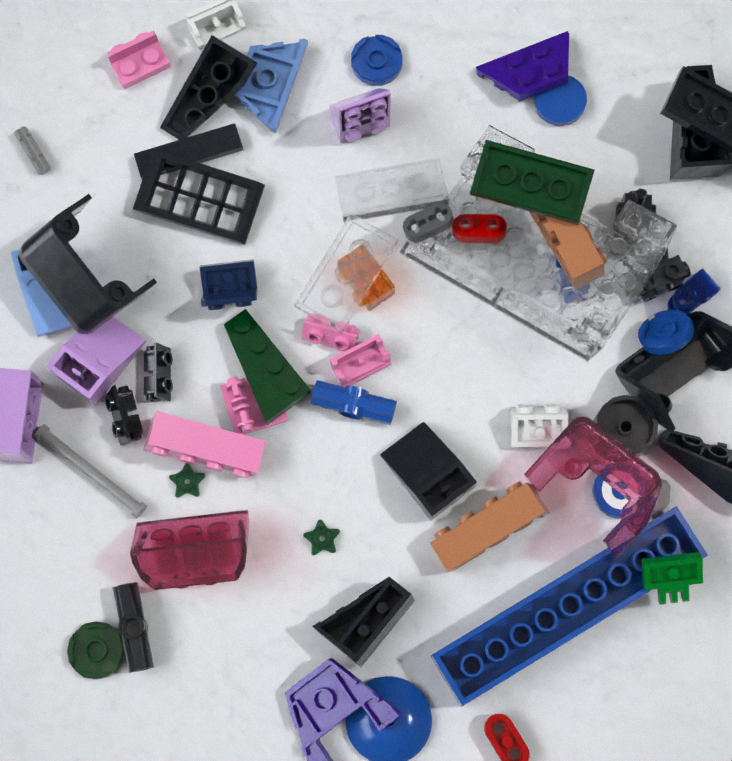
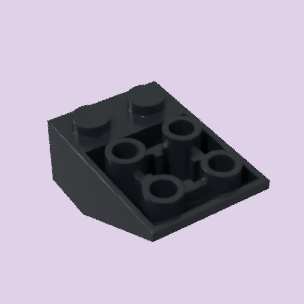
(428, 470)

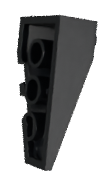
(707, 462)

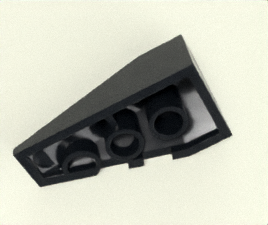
(212, 82)

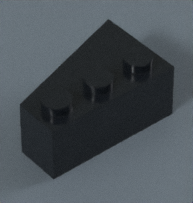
(367, 620)

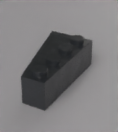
(693, 154)

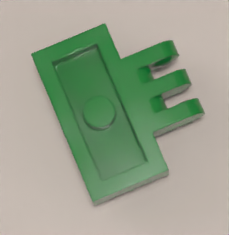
(672, 575)

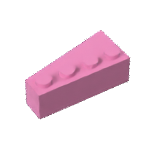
(204, 444)

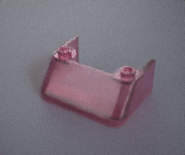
(588, 446)

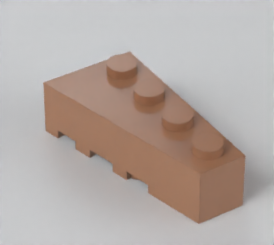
(572, 249)
(488, 526)

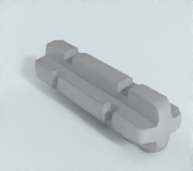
(32, 150)

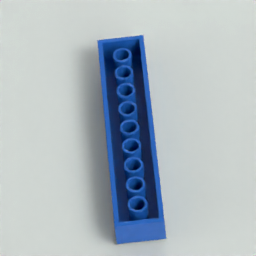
(559, 610)

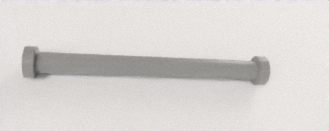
(44, 434)

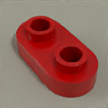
(479, 228)
(507, 739)

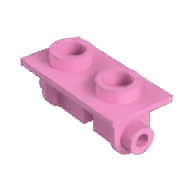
(319, 333)

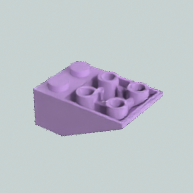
(361, 114)
(96, 359)

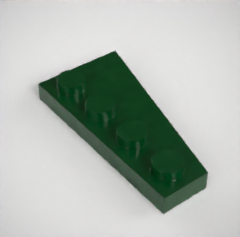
(268, 372)

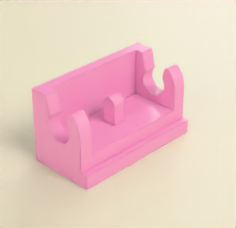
(360, 361)

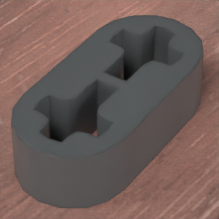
(428, 222)

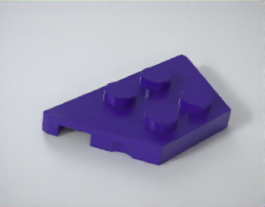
(530, 68)

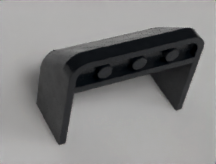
(68, 278)
(658, 376)

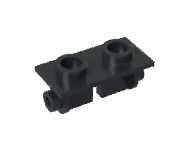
(159, 361)
(119, 405)

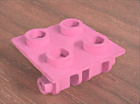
(243, 408)

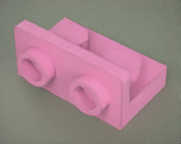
(138, 59)

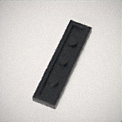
(195, 148)

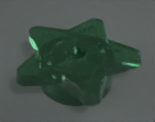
(179, 479)
(314, 538)

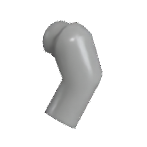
(662, 501)

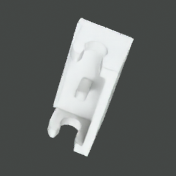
(217, 18)

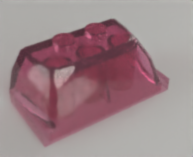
(191, 549)

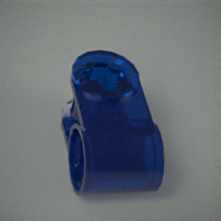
(694, 292)

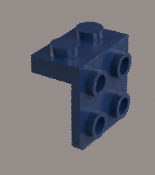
(228, 284)

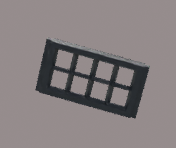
(151, 181)

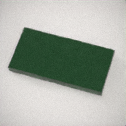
(532, 182)

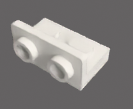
(537, 425)

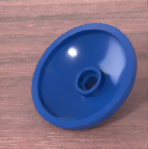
(408, 732)

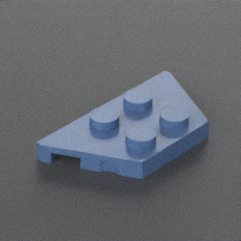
(271, 80)

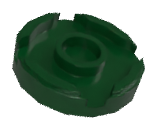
(96, 650)

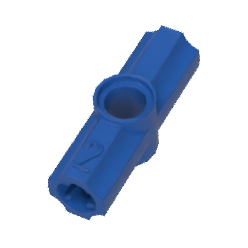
(353, 402)

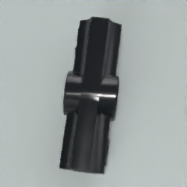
(136, 646)

